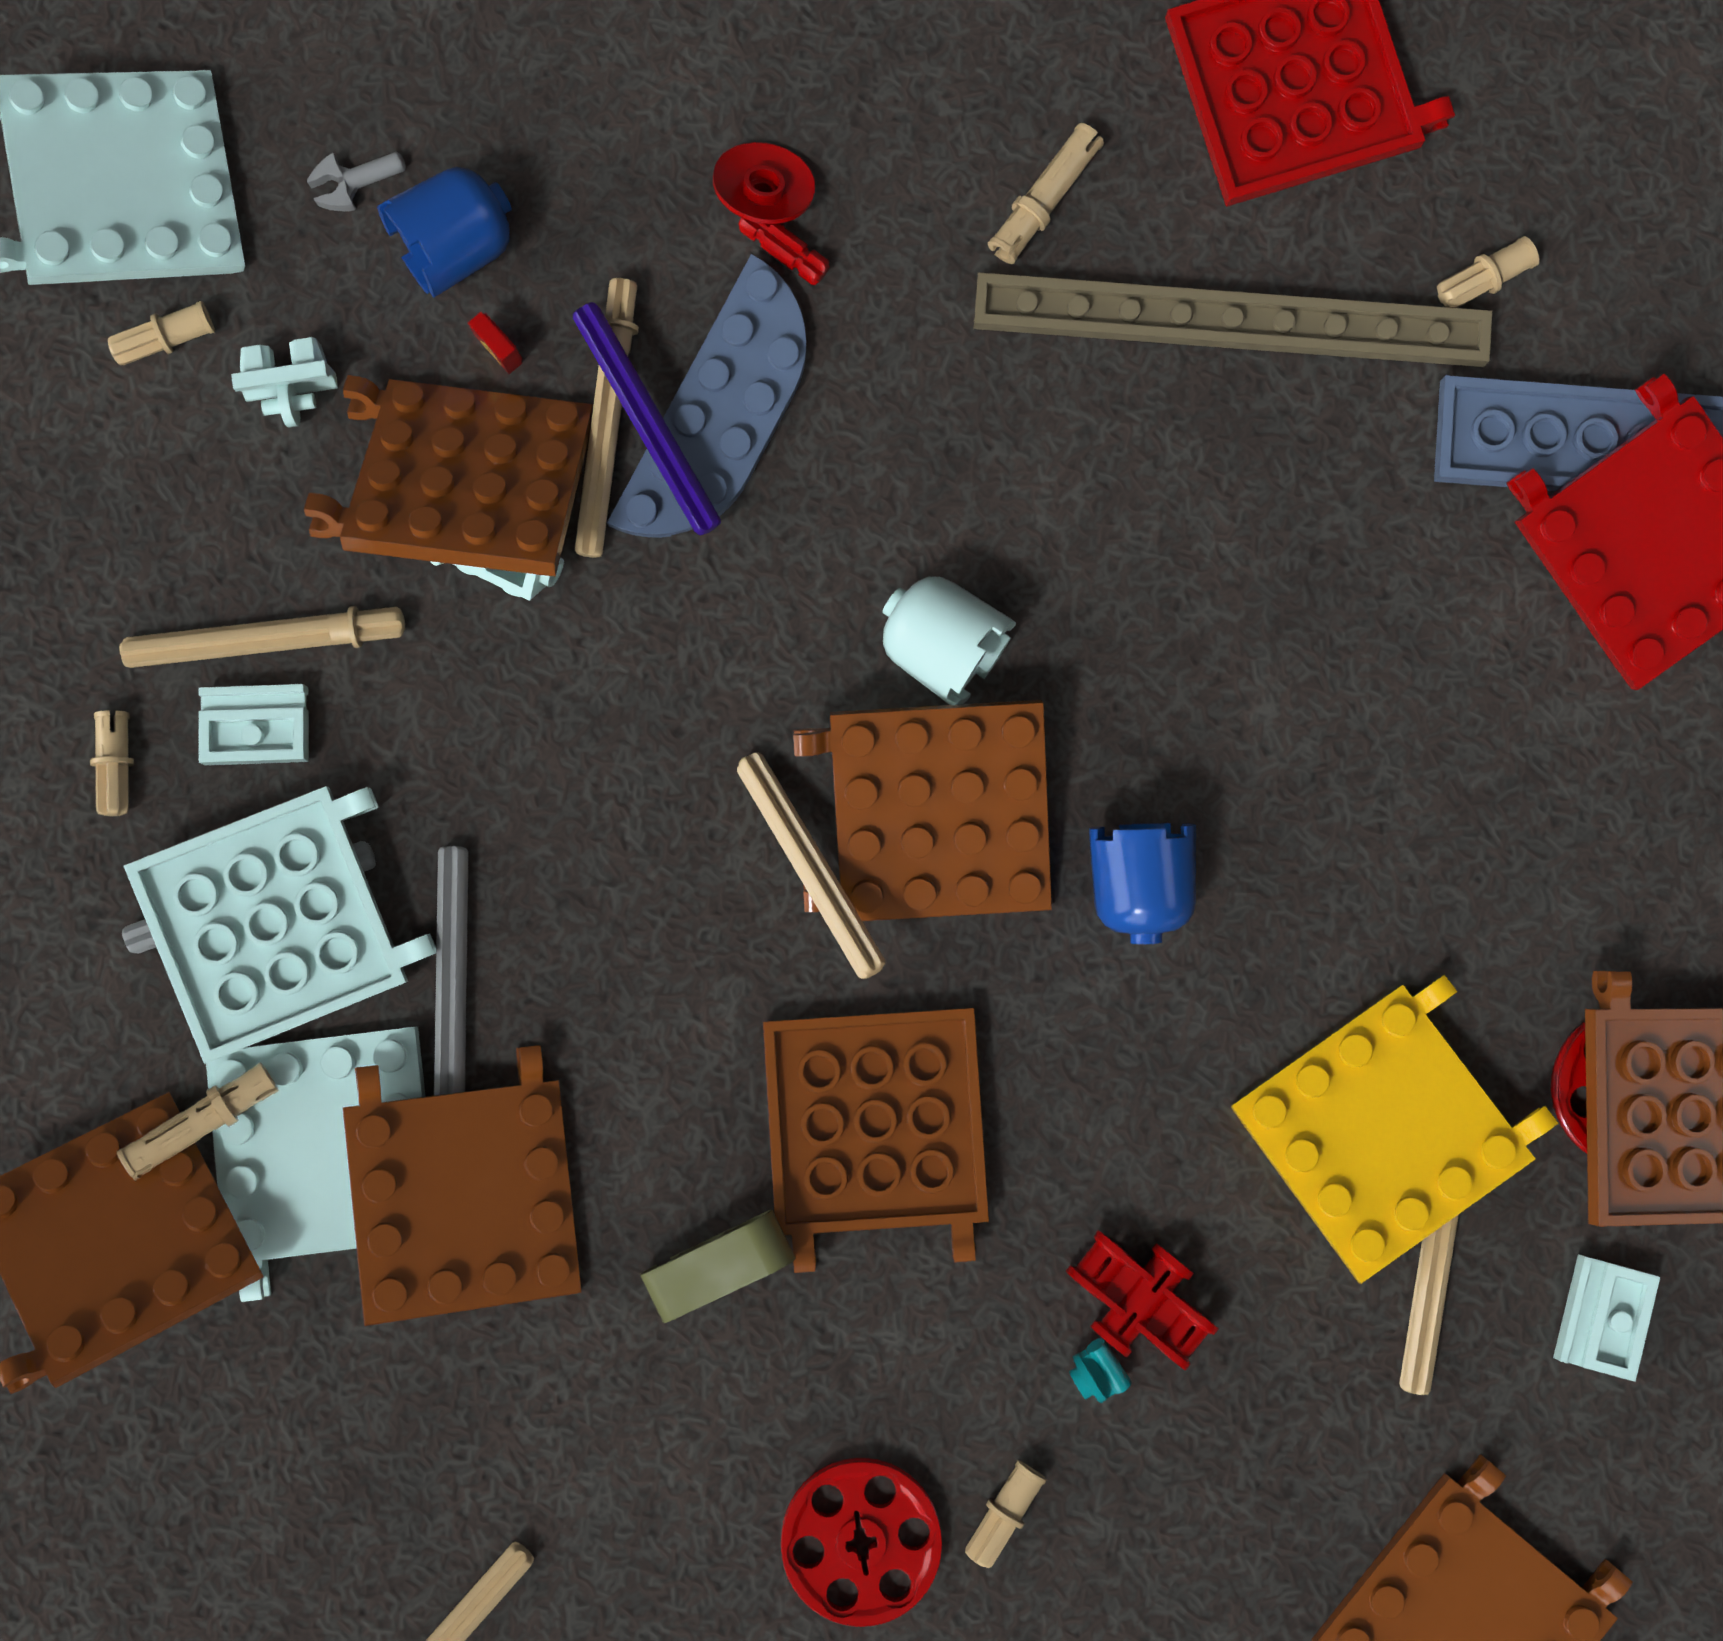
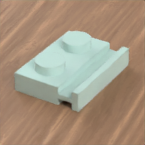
(253, 724)
(1606, 1317)

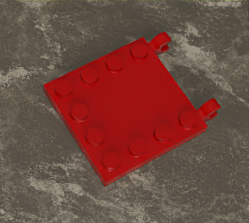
(1296, 90)
(1639, 537)

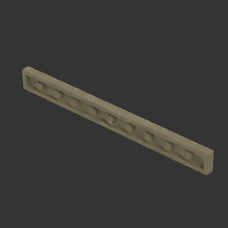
(1232, 319)

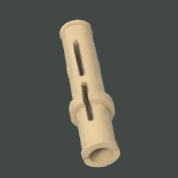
(1033, 209)
(181, 1131)

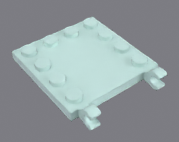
(117, 177)
(270, 922)
(288, 1154)

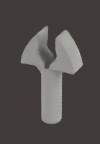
(351, 179)

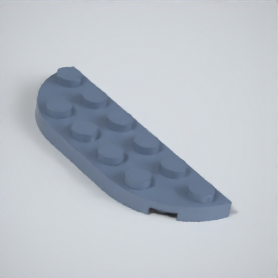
(725, 403)

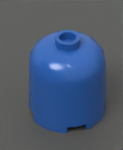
(449, 226)
(1144, 878)

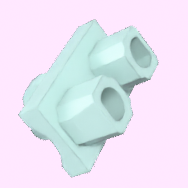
(262, 380)

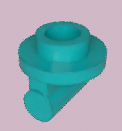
(1099, 1372)

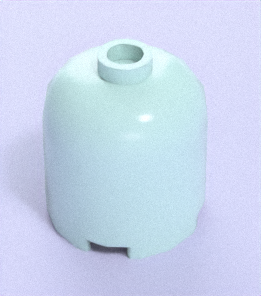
(944, 636)

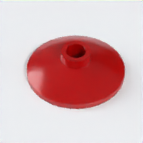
(763, 183)

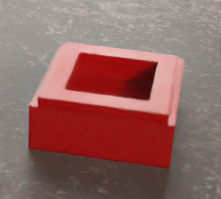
(495, 342)

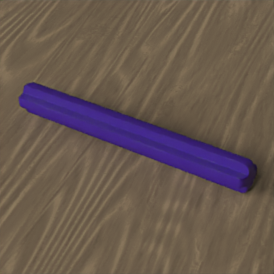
(646, 419)

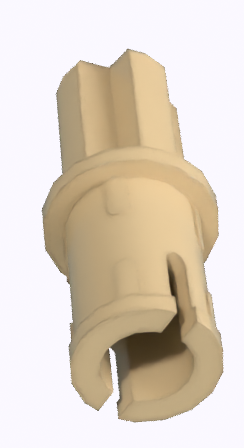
(1488, 273)
(161, 334)
(112, 763)
(1004, 1514)

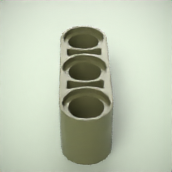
(718, 1266)

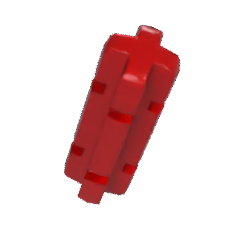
(787, 249)

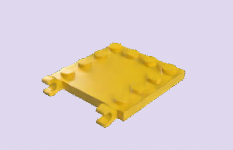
(1386, 1131)

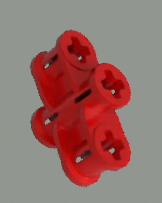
(1141, 1300)

